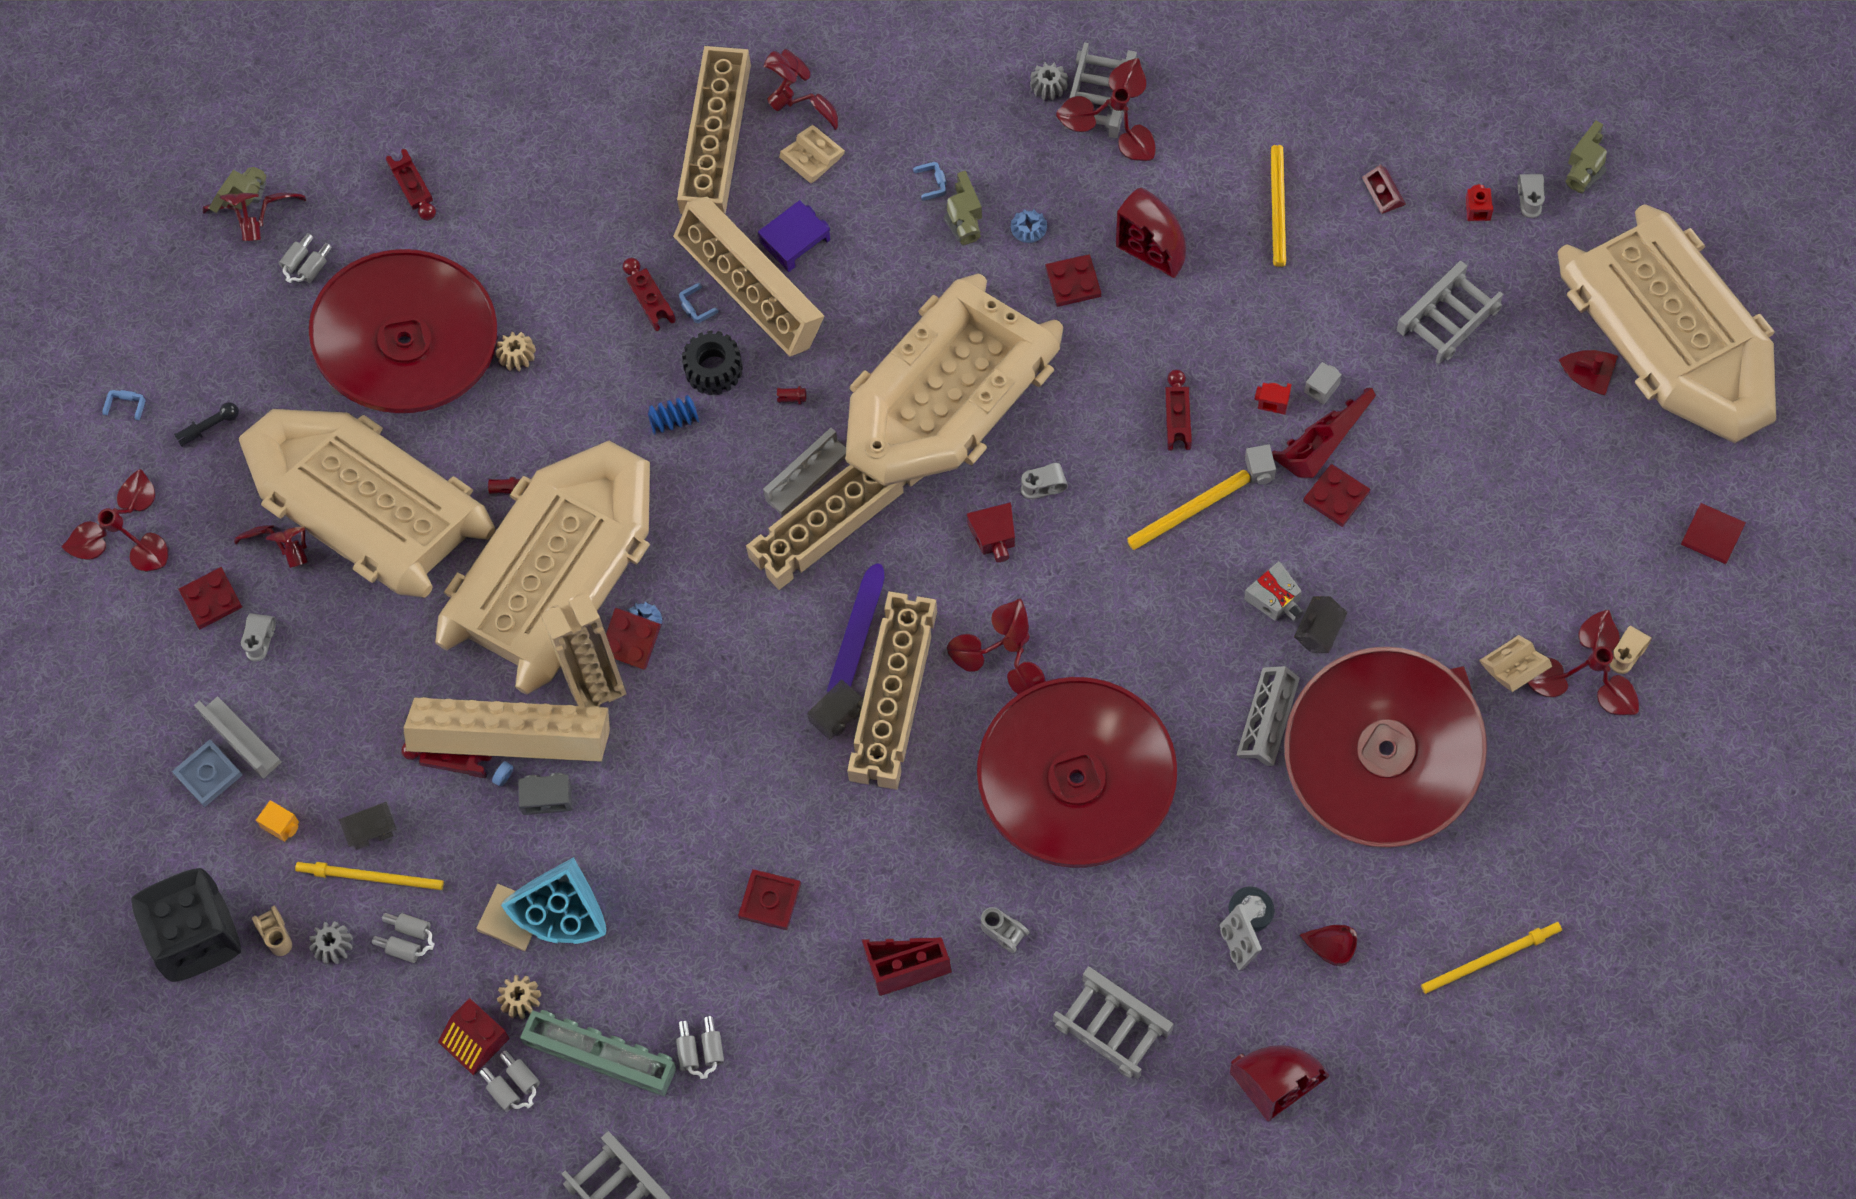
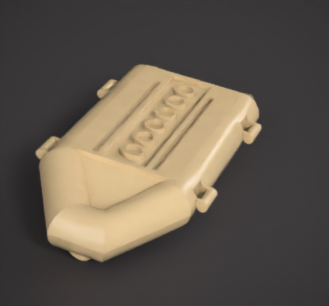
(1677, 325)
(946, 384)
(361, 495)
(558, 541)

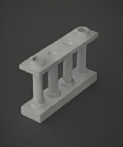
(1112, 121)
(1442, 292)
(1114, 998)
(628, 1168)

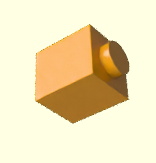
(278, 821)

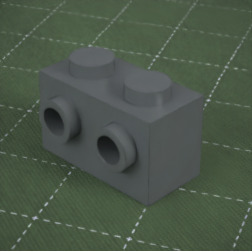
(545, 794)

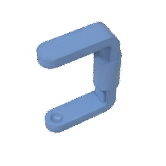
(940, 178)
(688, 308)
(125, 395)

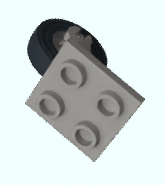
(1248, 913)

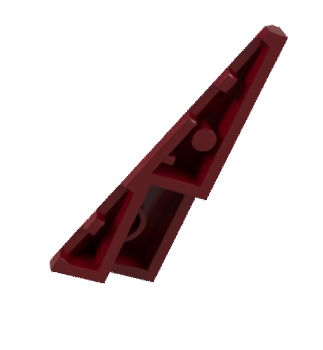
(1320, 439)

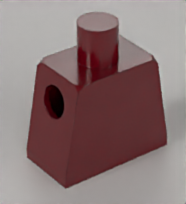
(993, 530)

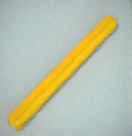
(1278, 206)
(1188, 509)

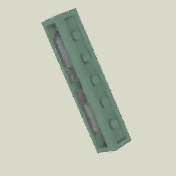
(598, 1053)

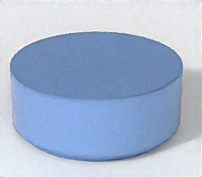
(502, 774)

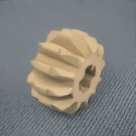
(515, 351)
(511, 992)

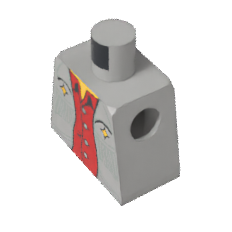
(1275, 594)

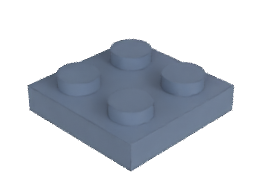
(207, 773)

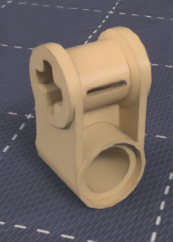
(1630, 647)
(271, 928)

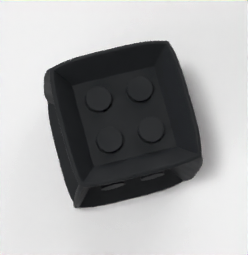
(186, 925)

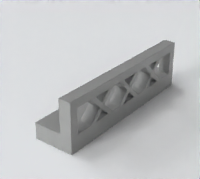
(805, 472)
(1273, 714)
(239, 736)

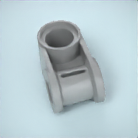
(1531, 194)
(1044, 481)
(257, 635)
(1006, 932)

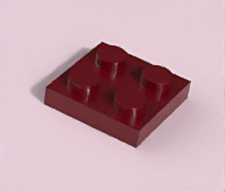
(1073, 280)
(1336, 495)
(210, 598)
(632, 637)
(769, 899)

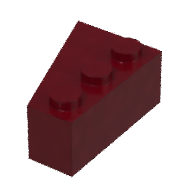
(905, 963)

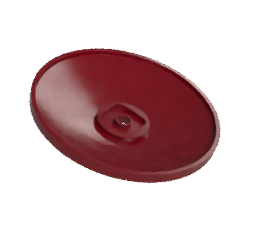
(395, 296)
(1374, 700)
(1084, 730)

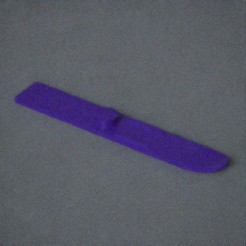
(858, 626)

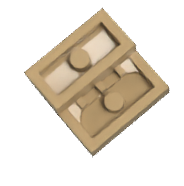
(811, 154)
(1515, 663)
(499, 925)

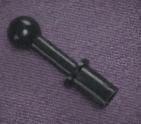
(228, 412)

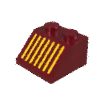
(472, 1037)

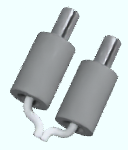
(310, 267)
(402, 948)
(711, 1047)
(503, 1092)

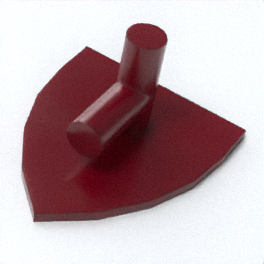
(1590, 369)

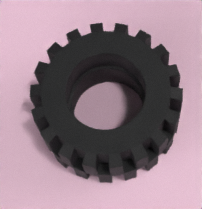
(716, 378)

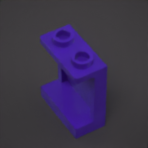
(793, 234)

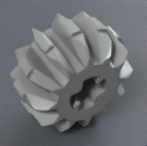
(1048, 81)
(337, 949)

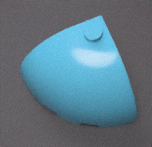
(557, 906)

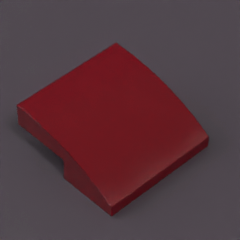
(1713, 533)

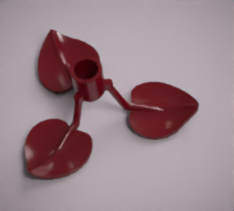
(789, 67)
(1126, 82)
(249, 225)
(87, 538)
(293, 550)
(1012, 622)
(1602, 635)

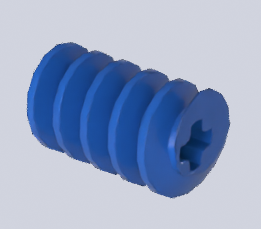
(672, 414)

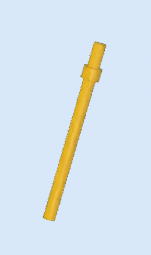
(322, 869)
(1535, 937)

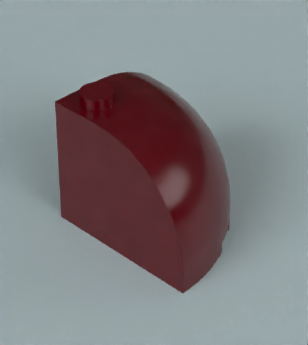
(1150, 232)
(1277, 1077)

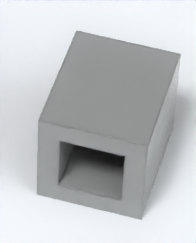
(1323, 382)
(1260, 464)

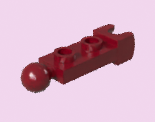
(412, 185)
(647, 293)
(1177, 410)
(451, 762)

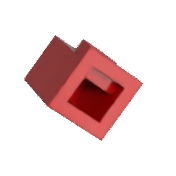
(1479, 203)
(1273, 397)

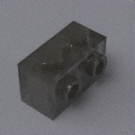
(1320, 624)
(836, 710)
(368, 825)

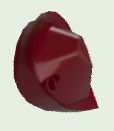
(1332, 943)

